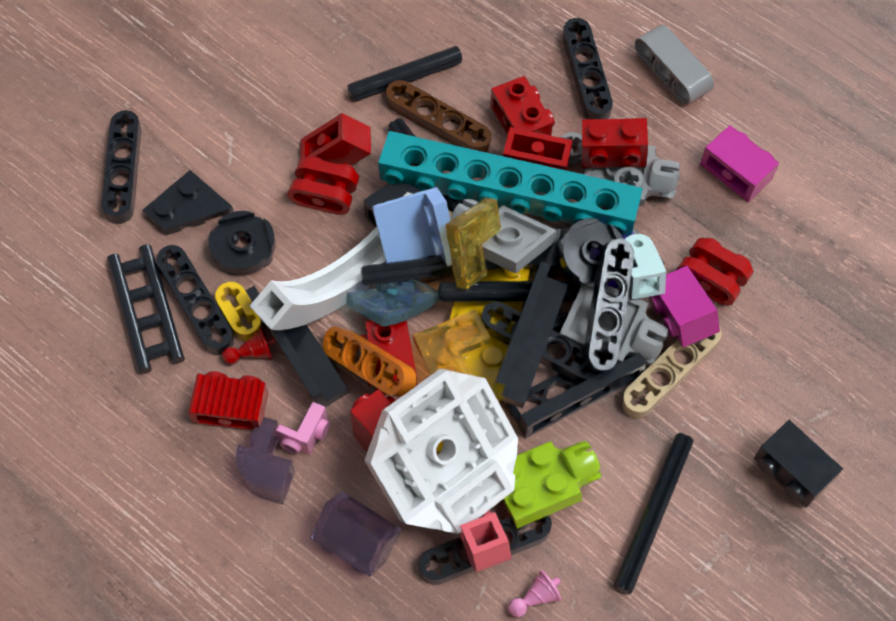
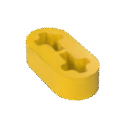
(233, 314)

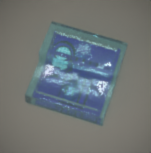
(393, 301)

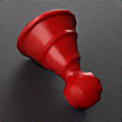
(254, 347)

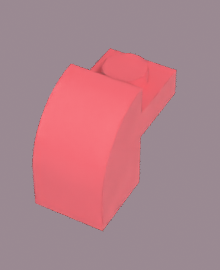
(485, 542)

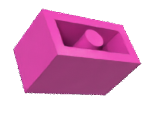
(739, 163)
(686, 308)

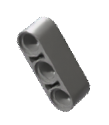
(674, 64)

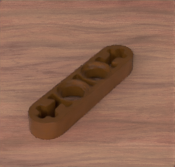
(441, 114)

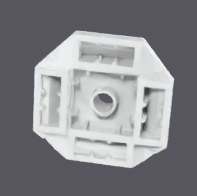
(475, 457)

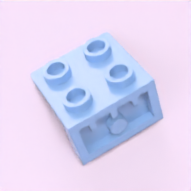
(414, 226)

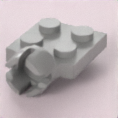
(659, 176)
(518, 241)
(638, 333)

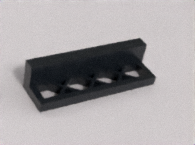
(529, 338)
(309, 361)
(576, 397)

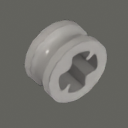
(575, 157)
(631, 174)

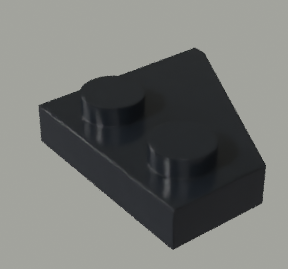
(185, 205)

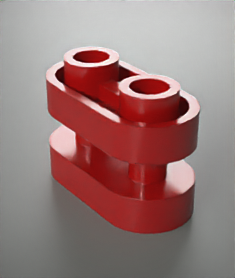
(323, 185)
(718, 270)

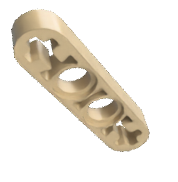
(675, 371)

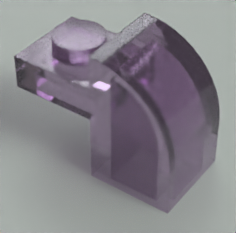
(260, 469)

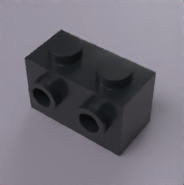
(797, 463)

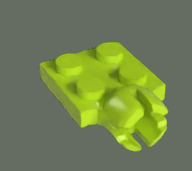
(550, 480)

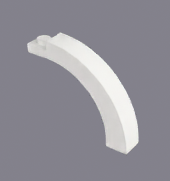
(314, 296)

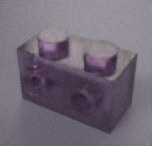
(355, 533)

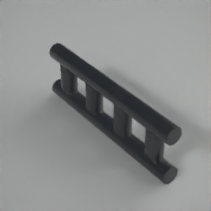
(135, 325)

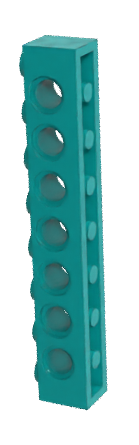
(497, 171)

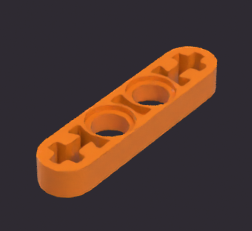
(367, 363)

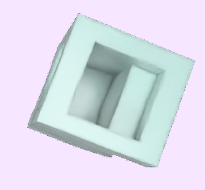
(648, 271)

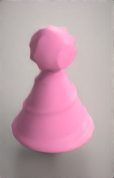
(541, 592)

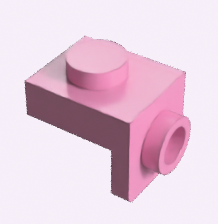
(312, 429)

